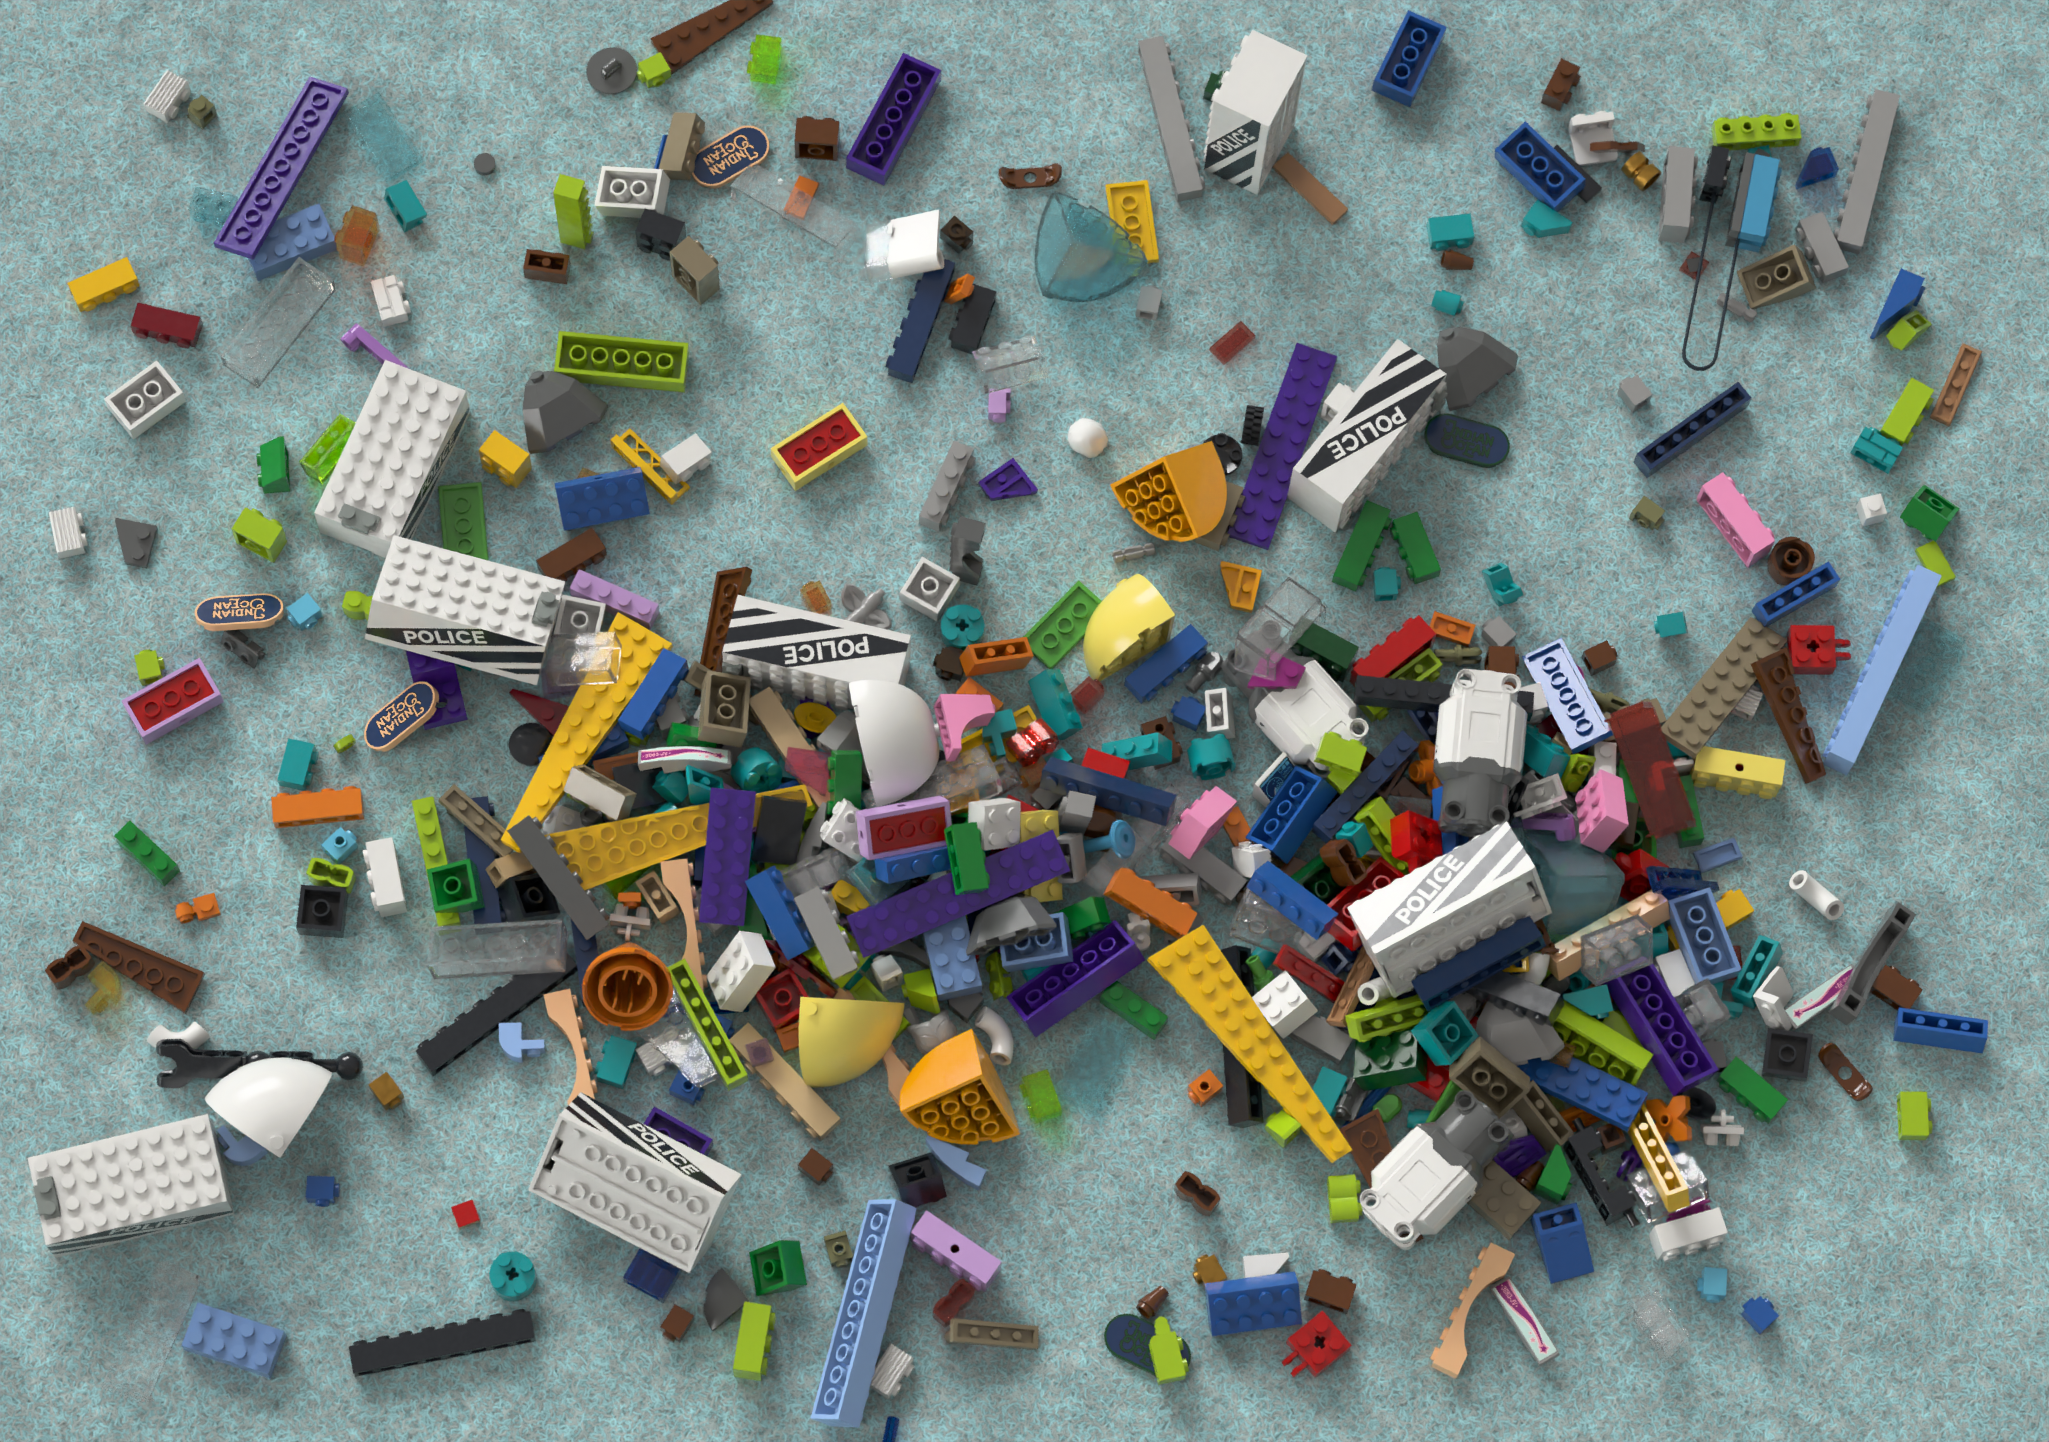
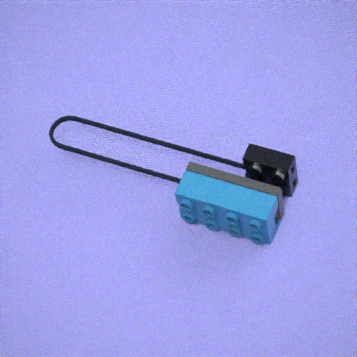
(1749, 214)

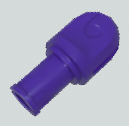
(1631, 1158)

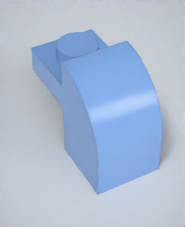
(513, 1044)
(242, 1152)

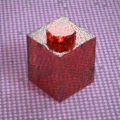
(1087, 694)

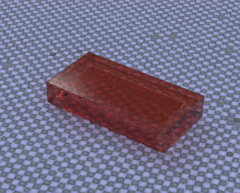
(1232, 342)

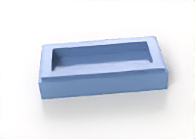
(1717, 855)

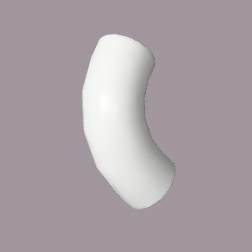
(1816, 895)
(1537, 968)
(1374, 991)
(999, 1034)
(193, 1035)

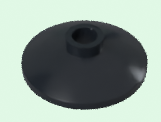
(1701, 1104)

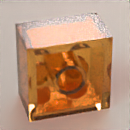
(357, 235)

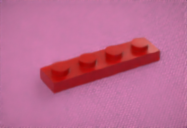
(1309, 973)

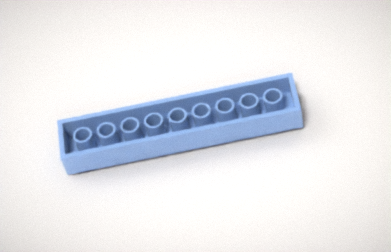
(1880, 669)
(863, 1313)

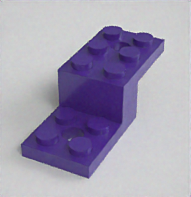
(444, 679)

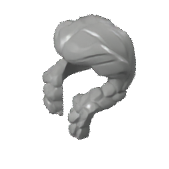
(931, 1033)

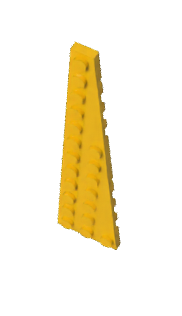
(588, 722)
(631, 844)
(1218, 996)

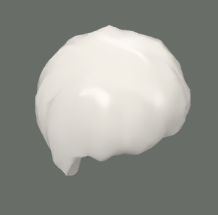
(1087, 437)

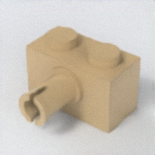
(658, 897)

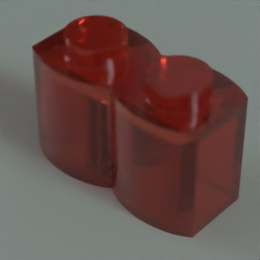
(1032, 742)
(958, 1298)

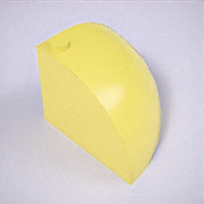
(1126, 627)
(844, 1037)

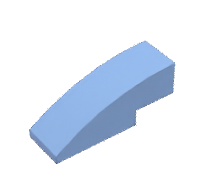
(956, 1162)

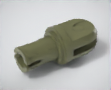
(1459, 655)
(1608, 701)

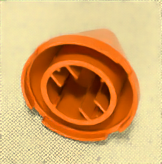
(627, 988)

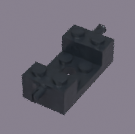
(1580, 1150)

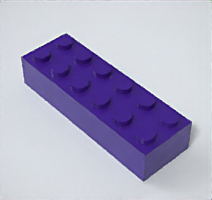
(893, 119)
(727, 856)
(1069, 985)
(1662, 1029)

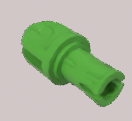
(1262, 976)
(1388, 1107)

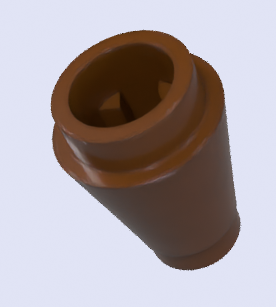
(1456, 261)
(1530, 1176)
(1152, 1302)

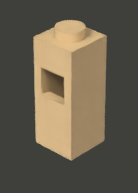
(509, 866)

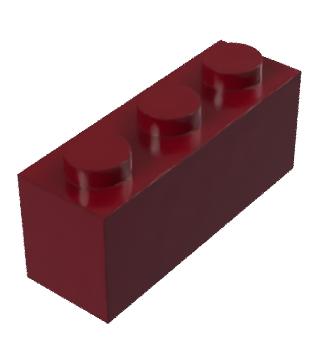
(166, 325)

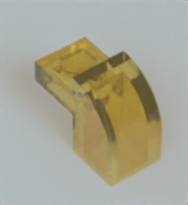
(108, 987)

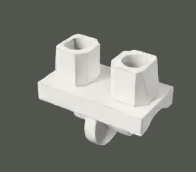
(620, 918)
(1139, 931)
(1711, 1131)

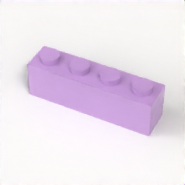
(616, 599)

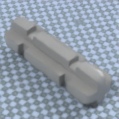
(1737, 308)
(1133, 552)

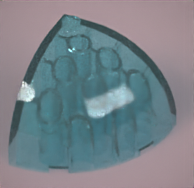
(1083, 252)
(1576, 881)

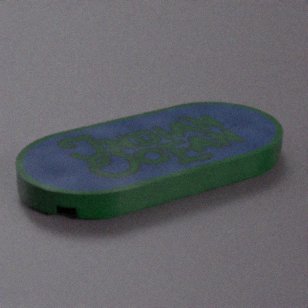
(1466, 440)
(1129, 1340)

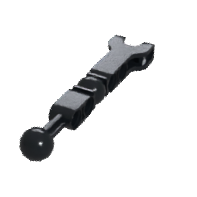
(220, 1063)

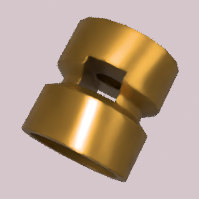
(1642, 172)

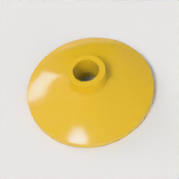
(814, 716)

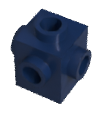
(1339, 958)

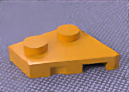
(1240, 585)

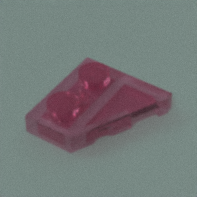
(809, 767)

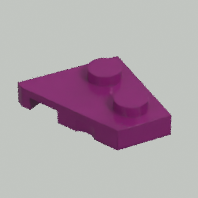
(1287, 676)

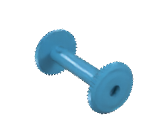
(1120, 840)

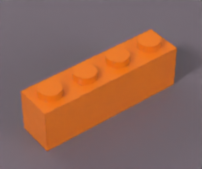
(317, 807)
(1150, 903)

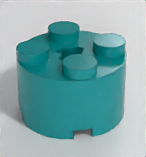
(958, 617)
(1210, 757)
(756, 771)
(505, 1265)

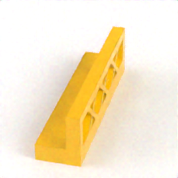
(631, 456)

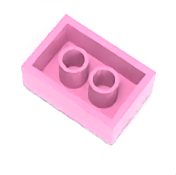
(1601, 810)
(1201, 821)

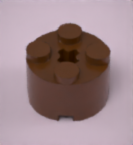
(1794, 550)

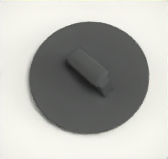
(611, 70)

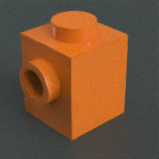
(1204, 1088)

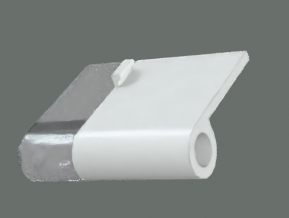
(902, 247)

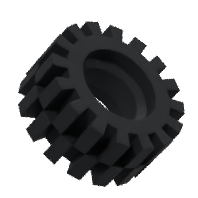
(1252, 425)

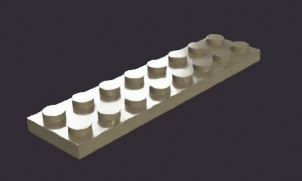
(1720, 688)

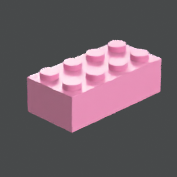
(1736, 519)

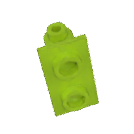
(998, 984)

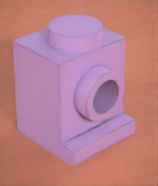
(999, 405)

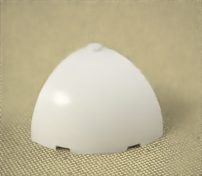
(894, 737)
(269, 1099)

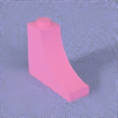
(959, 714)

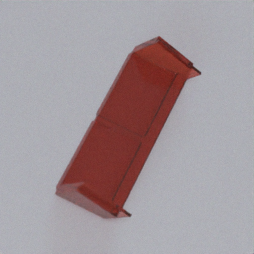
(1652, 770)

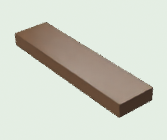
(1310, 188)
(1955, 384)
(1348, 996)

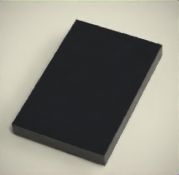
(778, 830)

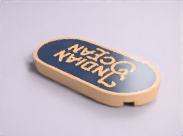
(730, 156)
(239, 612)
(401, 716)

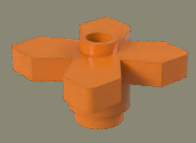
(1422, 770)
(1671, 1118)

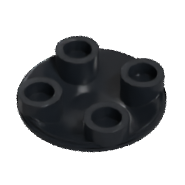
(1228, 452)
(529, 743)

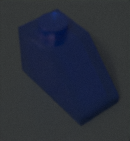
(1817, 168)

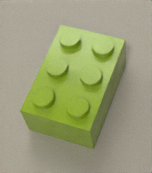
(754, 1341)

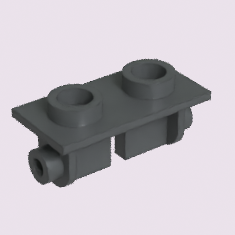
(235, 642)
(1350, 1102)

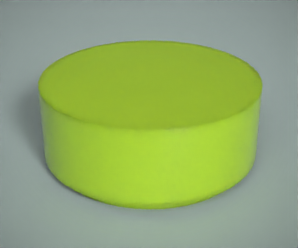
(344, 743)

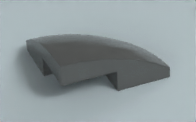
(722, 1299)

